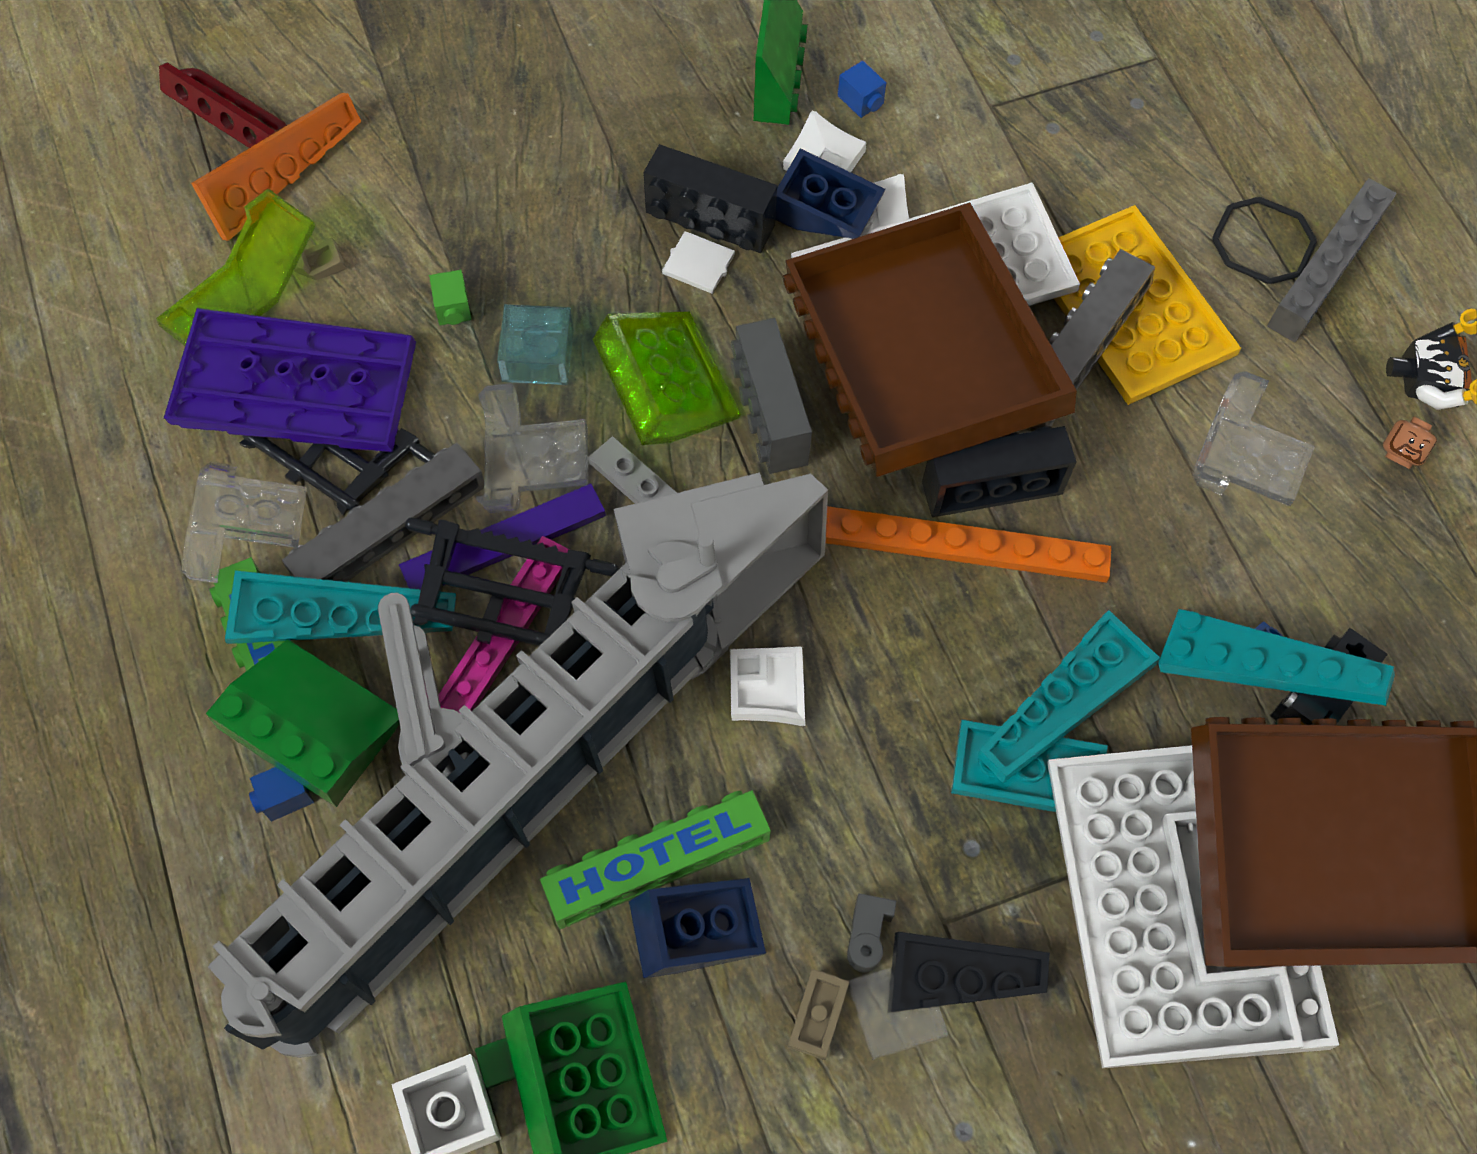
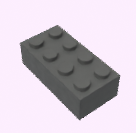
(771, 396)

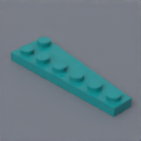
(309, 608)
(1248, 656)
(1084, 682)

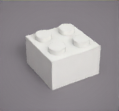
(446, 1109)

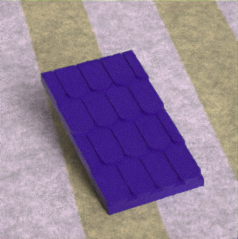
(291, 380)

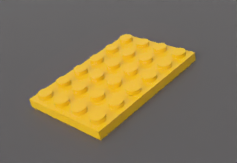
(1172, 326)

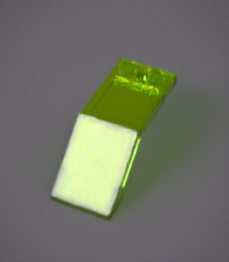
(254, 270)

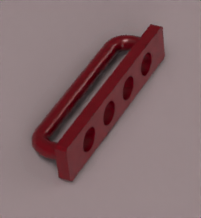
(171, 84)

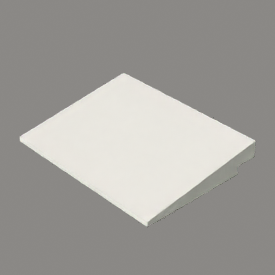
(1140, 924)

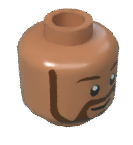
(1409, 442)

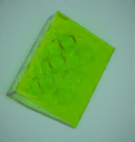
(664, 375)

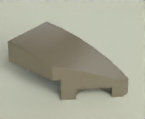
(321, 260)

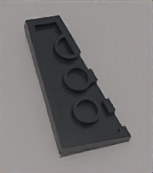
(952, 971)

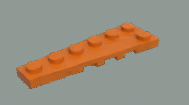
(273, 163)

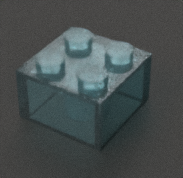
(535, 344)

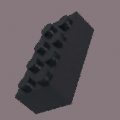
(710, 198)
(1000, 472)

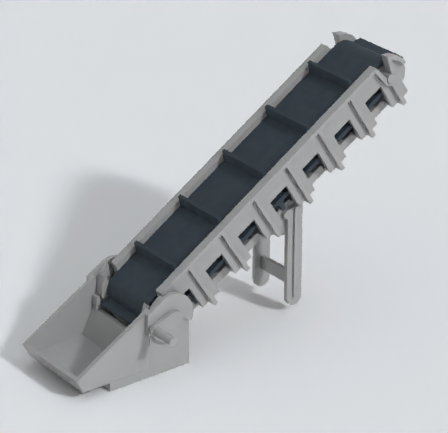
(496, 775)

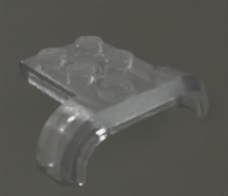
(1247, 451)
(527, 455)
(237, 510)

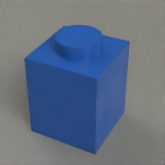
(861, 89)
(278, 794)

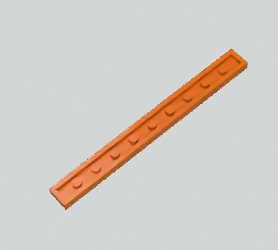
(968, 544)

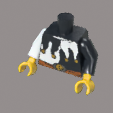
(1438, 366)

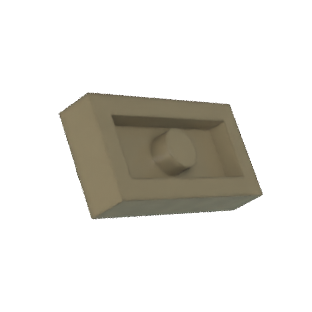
(818, 1014)

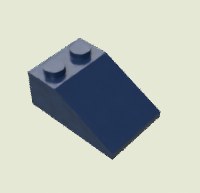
(825, 198)
(696, 926)

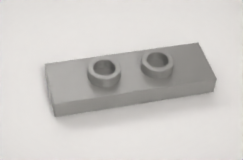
(628, 472)

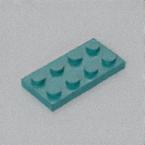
(1028, 787)

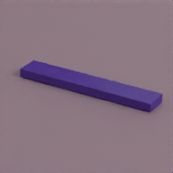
(545, 520)

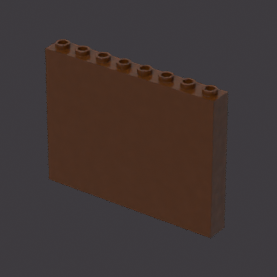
(927, 339)
(1336, 842)

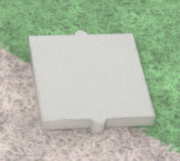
(698, 262)

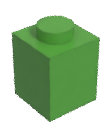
(450, 297)

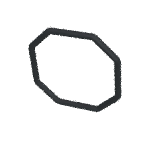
(1313, 241)

